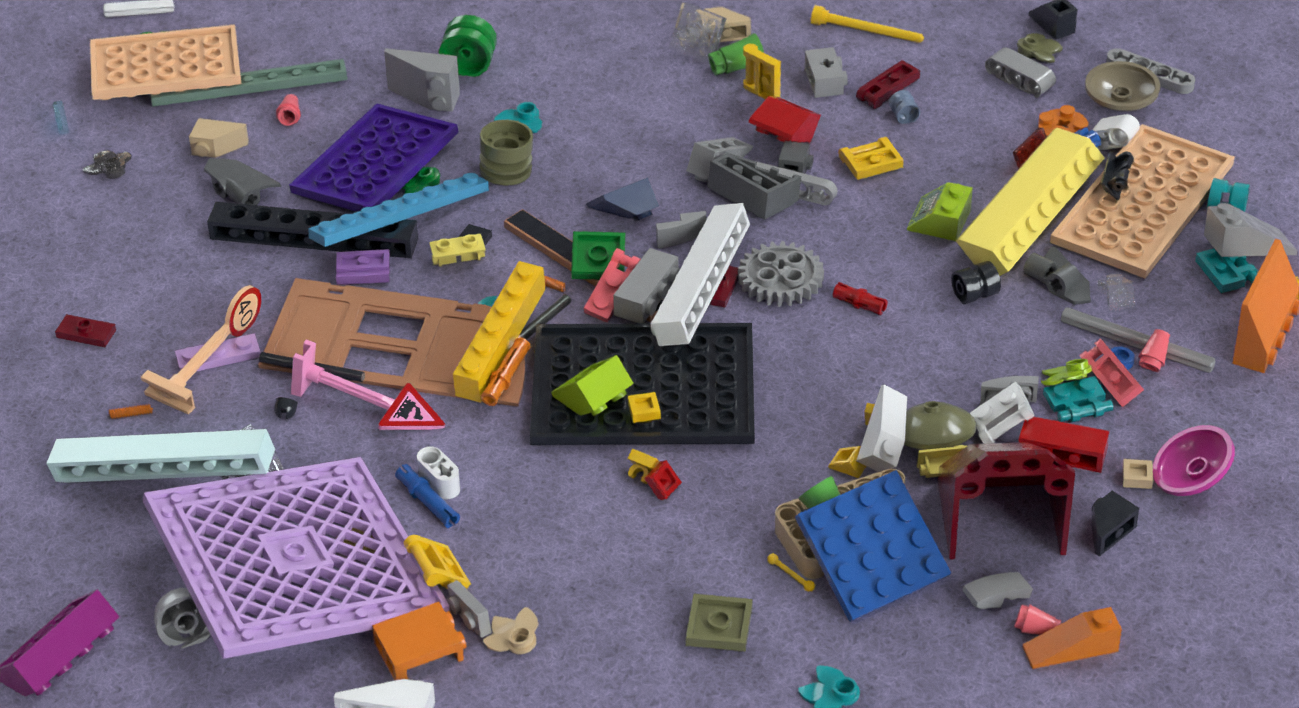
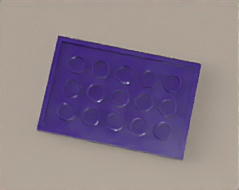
(374, 158)

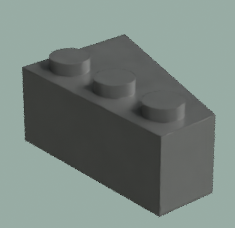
(757, 188)

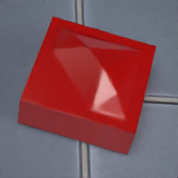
(663, 480)

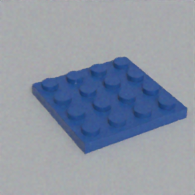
(872, 545)

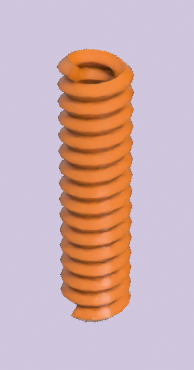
(554, 284)
(130, 411)

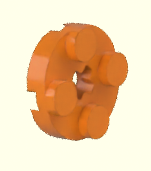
(1062, 117)

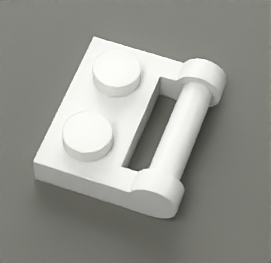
(1002, 413)

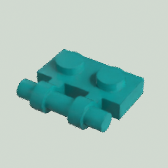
(1223, 270)
(1077, 393)

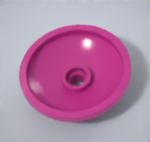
(1193, 460)

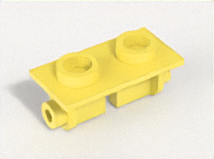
(446, 250)
(931, 459)

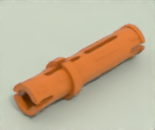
(501, 379)

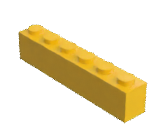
(499, 330)

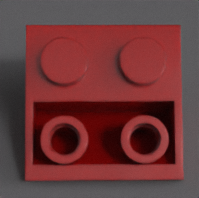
(785, 120)

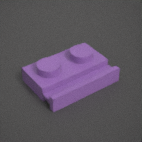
(362, 267)

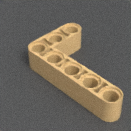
(792, 536)

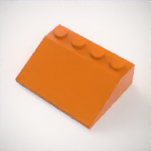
(1267, 312)

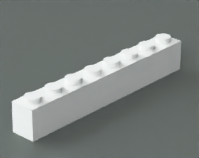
(700, 275)

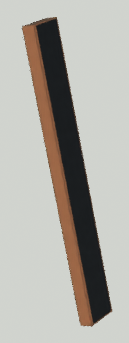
(547, 241)

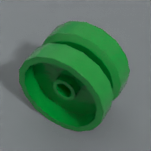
(472, 42)

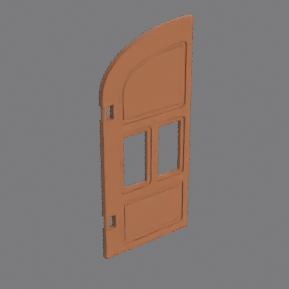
(335, 318)

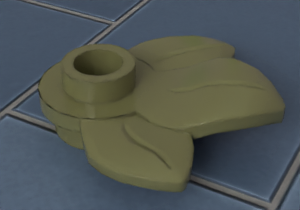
(1038, 46)

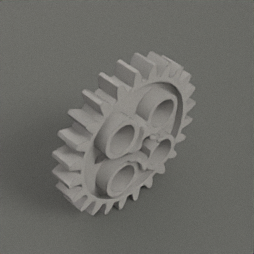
(780, 273)

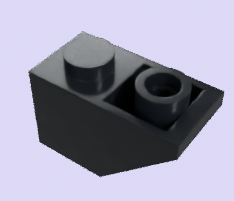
(1056, 18)

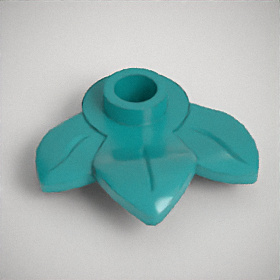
(525, 113)
(829, 689)

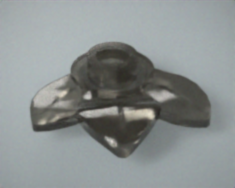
(108, 163)

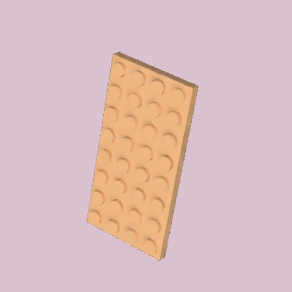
(1161, 197)

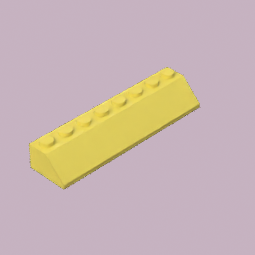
(1030, 200)

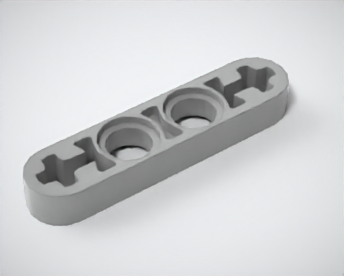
(1181, 83)
(810, 182)

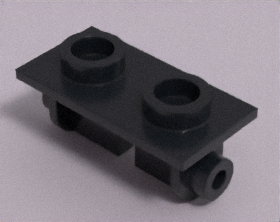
(1116, 173)

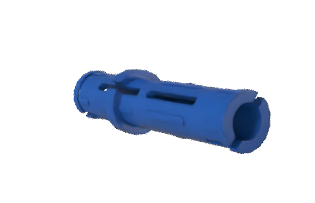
(420, 488)

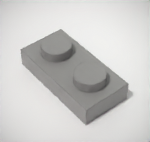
(468, 608)

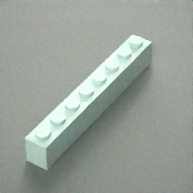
(161, 456)

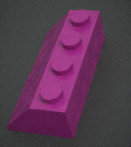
(58, 643)

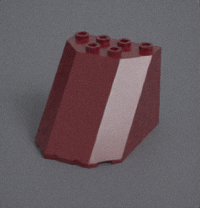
(1005, 466)

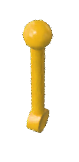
(774, 560)

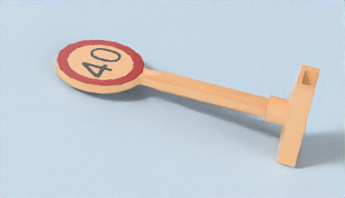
(239, 318)

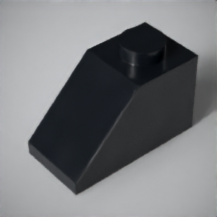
(1112, 520)

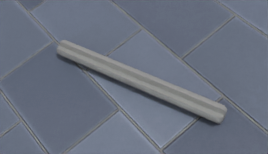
(1135, 338)

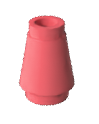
(288, 110)
(1155, 351)
(1034, 621)

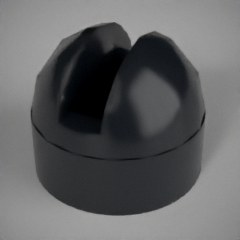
(285, 405)

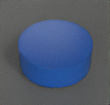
(1125, 356)

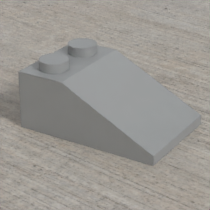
(423, 78)
(1241, 234)

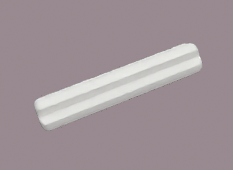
(138, 8)

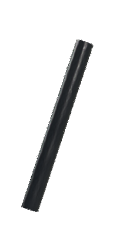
(287, 362)

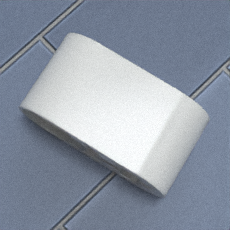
(1116, 131)
(439, 471)

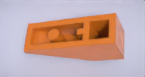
(1078, 638)

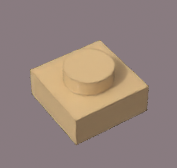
(1137, 473)

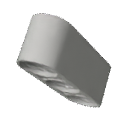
(1020, 71)

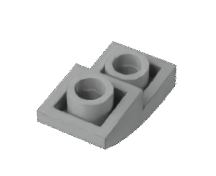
(680, 231)
(992, 387)
(991, 590)

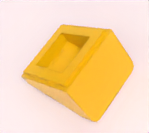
(846, 462)

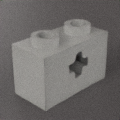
(825, 72)

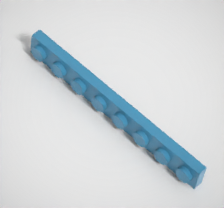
(397, 210)

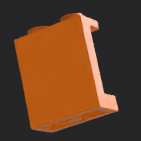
(417, 639)

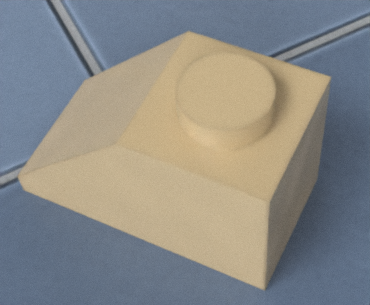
(736, 25)
(217, 138)

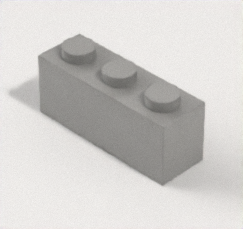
(646, 286)

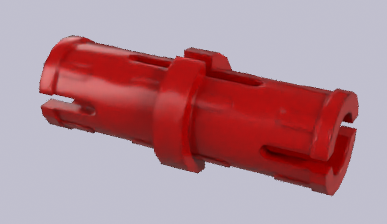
(860, 298)

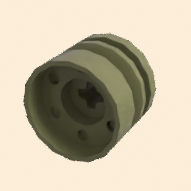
(506, 152)

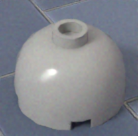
(177, 614)

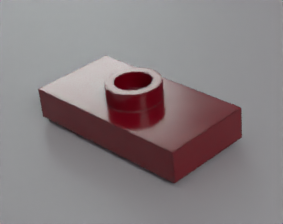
(725, 287)
(85, 330)

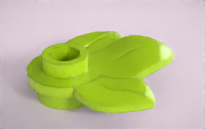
(1074, 370)

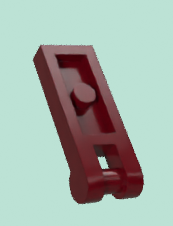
(887, 84)

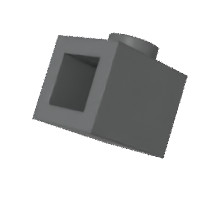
(796, 157)

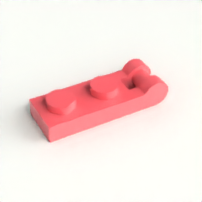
(601, 300)
(1112, 373)

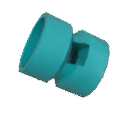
(1238, 193)

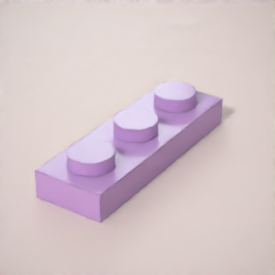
(229, 352)

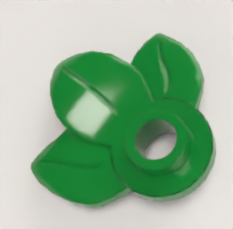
(425, 177)

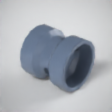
(904, 107)

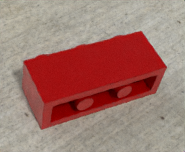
(1074, 444)

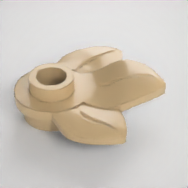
(509, 633)

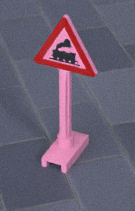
(405, 412)

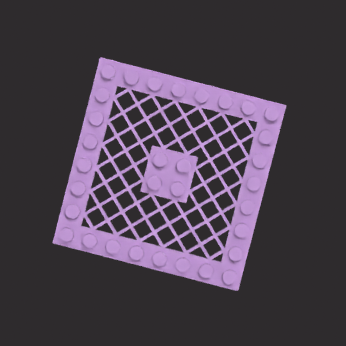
(290, 555)

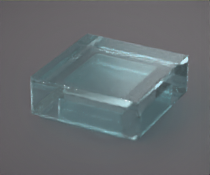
(60, 117)

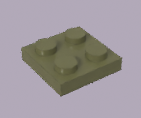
(719, 622)

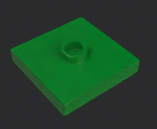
(594, 252)

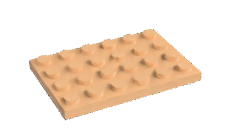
(164, 62)

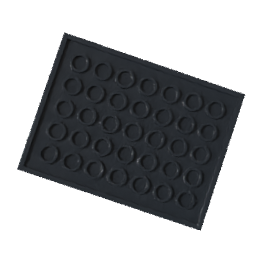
(699, 385)

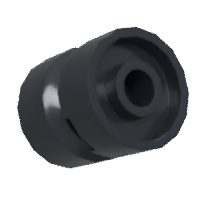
(976, 282)

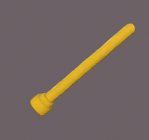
(822, 16)

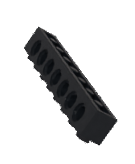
(291, 229)

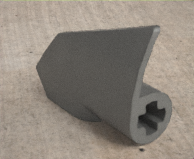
(238, 180)
(1059, 276)

